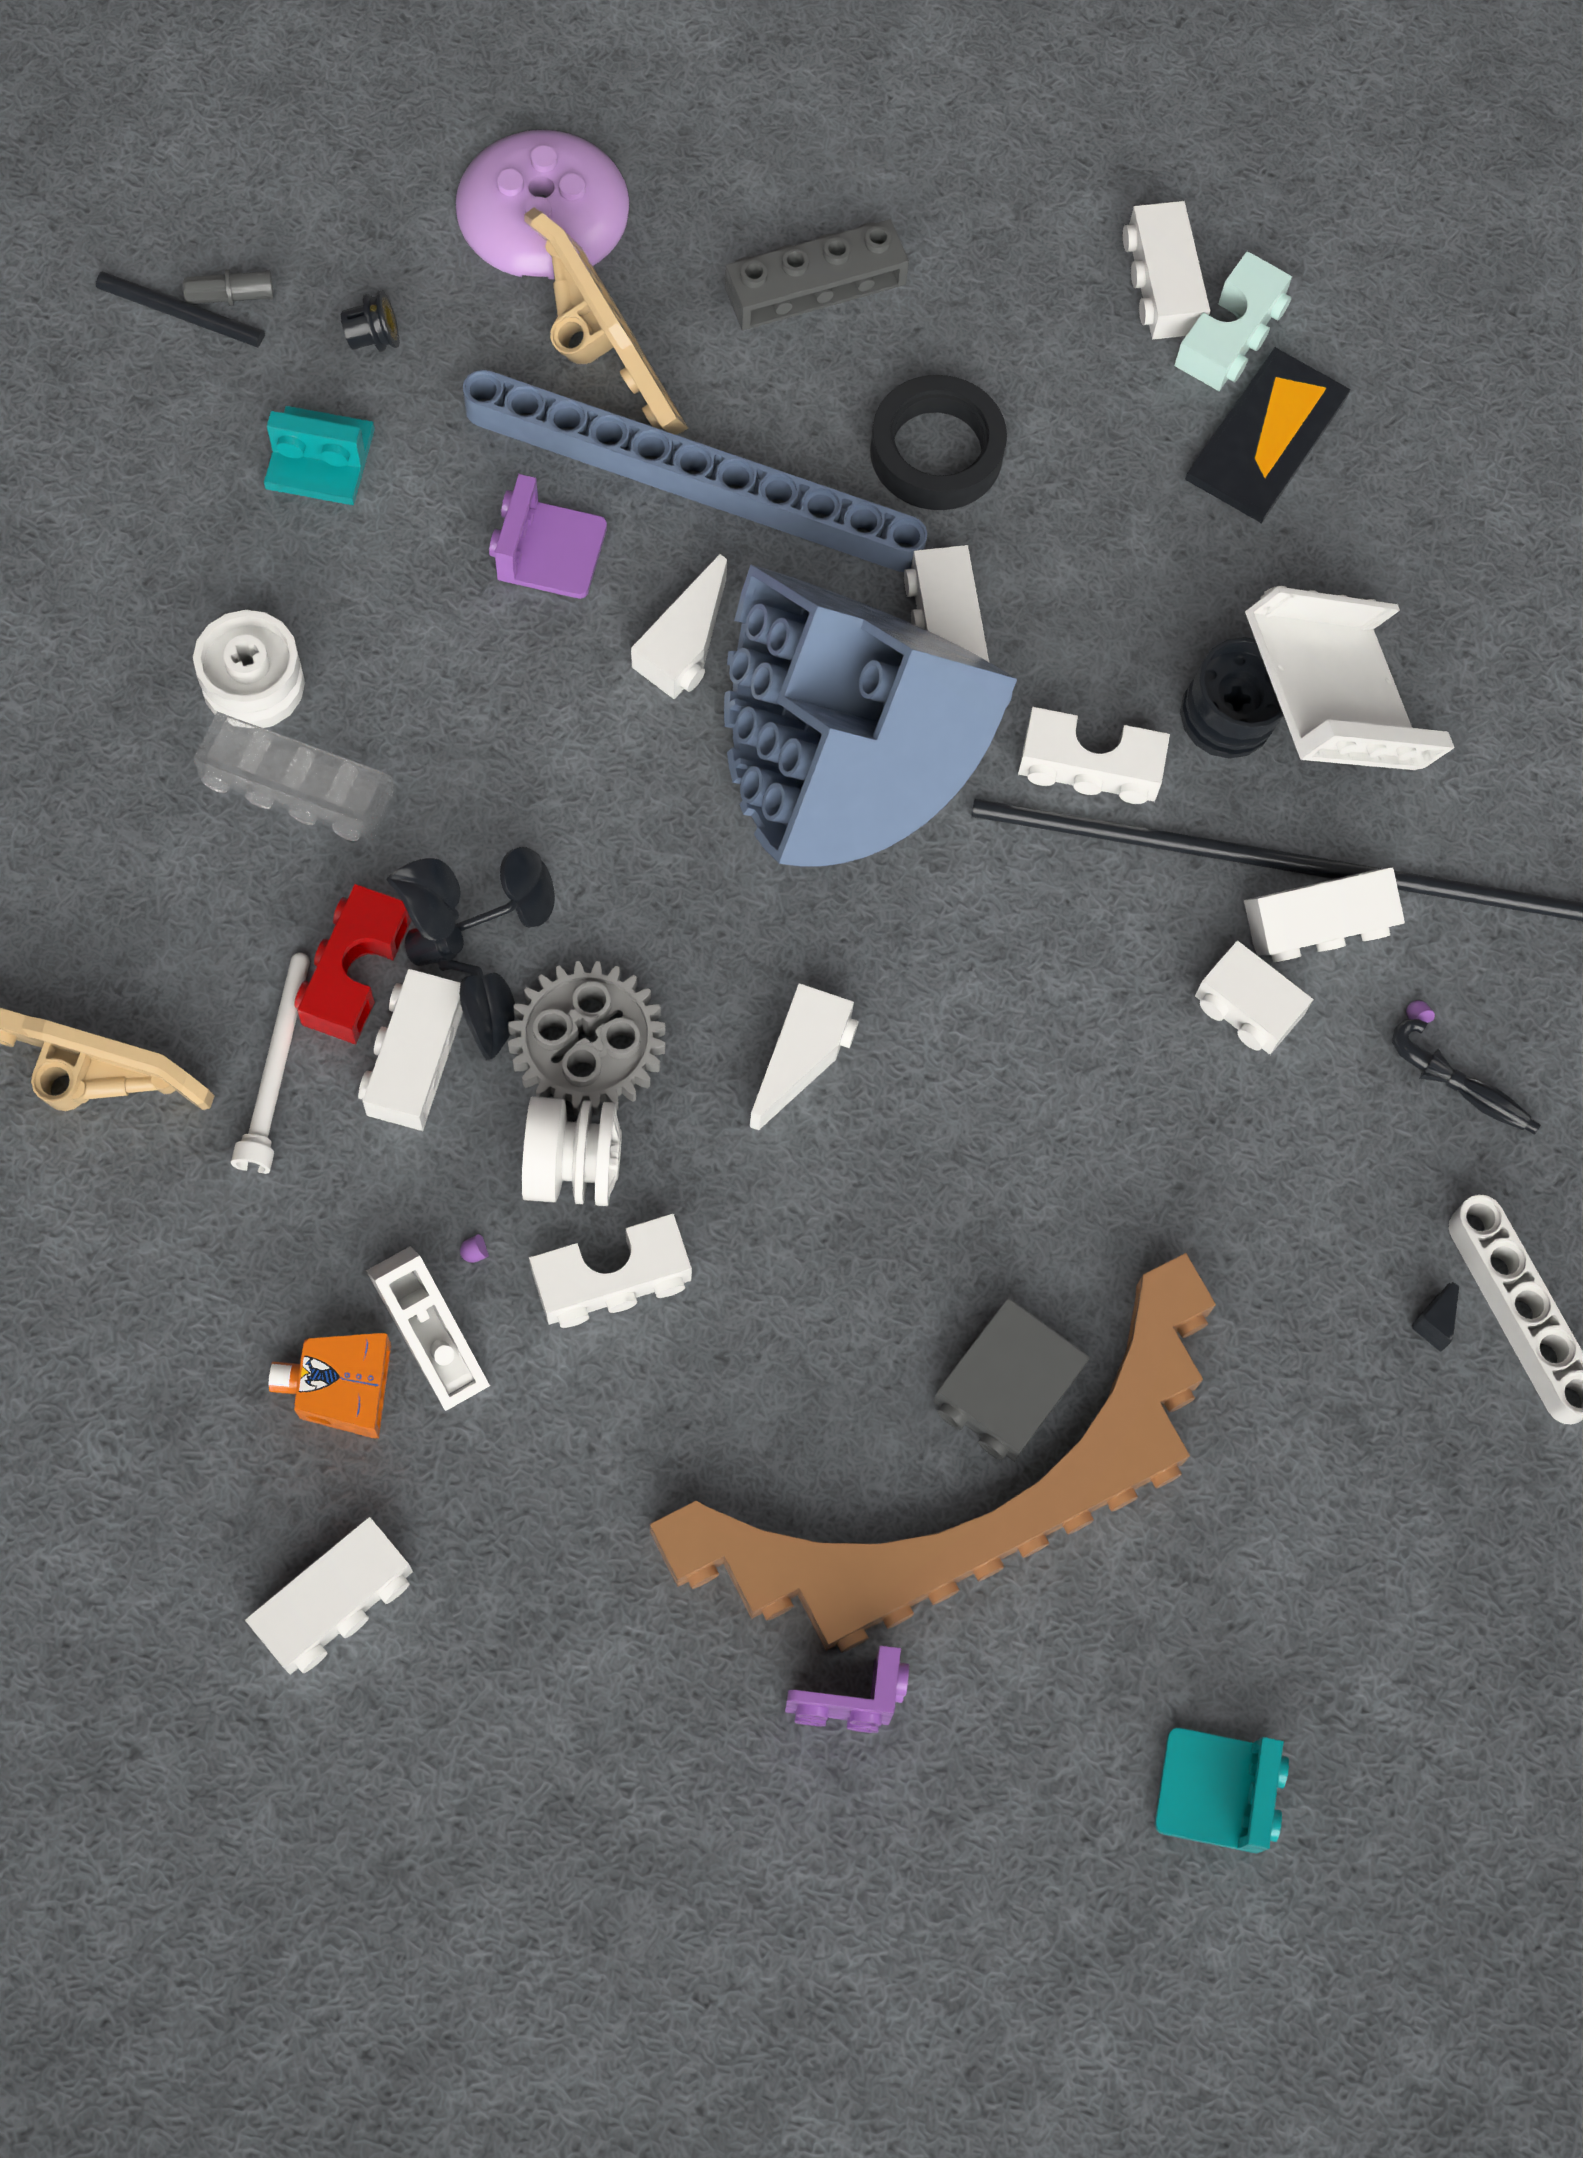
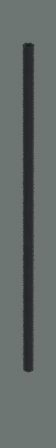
(1271, 858)

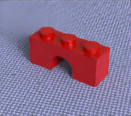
(364, 926)

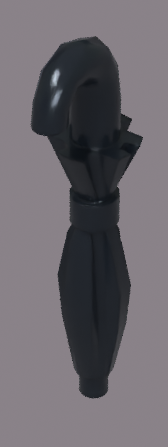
(1436, 1068)

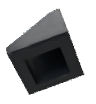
(1438, 1319)

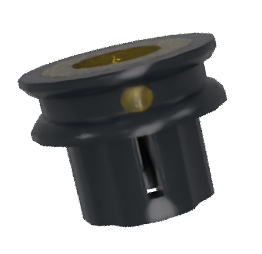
(371, 323)

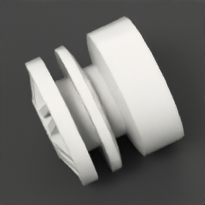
(570, 1151)

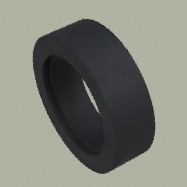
(946, 396)

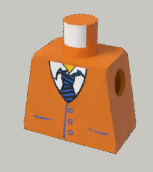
(338, 1381)

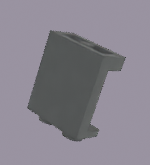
(1009, 1381)

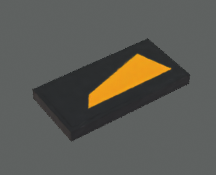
(1267, 435)

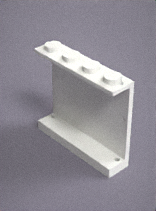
(1337, 680)

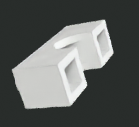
(1055, 755)
(573, 1289)

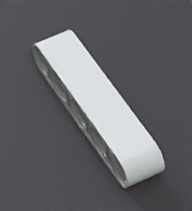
(1524, 1285)

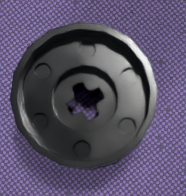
(1231, 701)

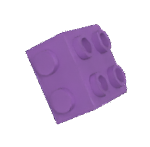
(546, 543)
(863, 1714)

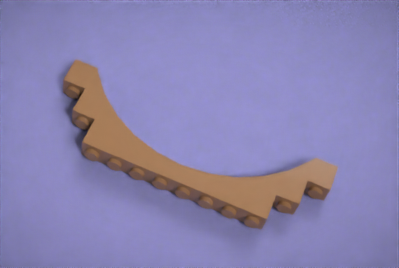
(863, 1584)

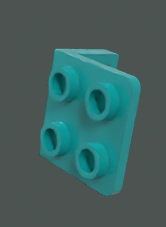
(1221, 1790)

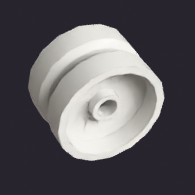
(249, 668)

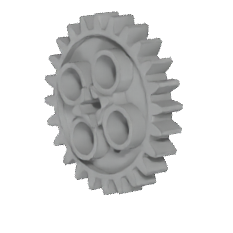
(559, 1006)

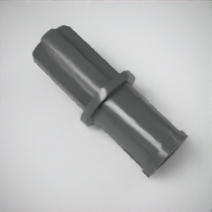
(228, 287)

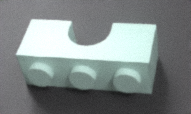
(1216, 348)

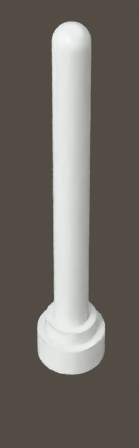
(255, 1145)

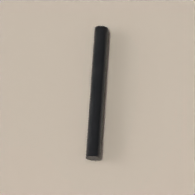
(180, 309)

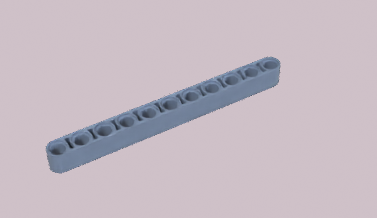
(679, 455)

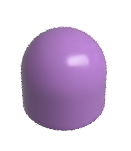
(1420, 1010)
(474, 1249)

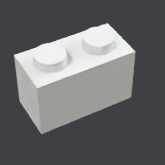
(1252, 998)

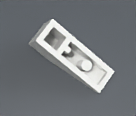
(678, 642)
(806, 1047)
(428, 1327)

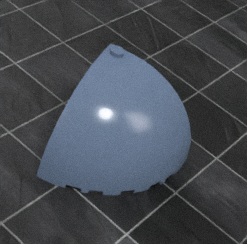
(849, 721)

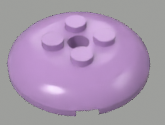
(501, 185)

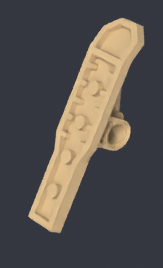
(588, 307)
(95, 1064)

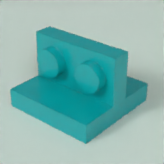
(317, 454)

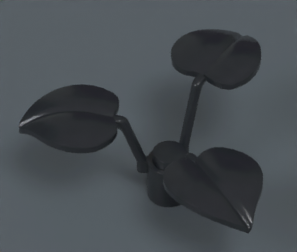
(430, 898)

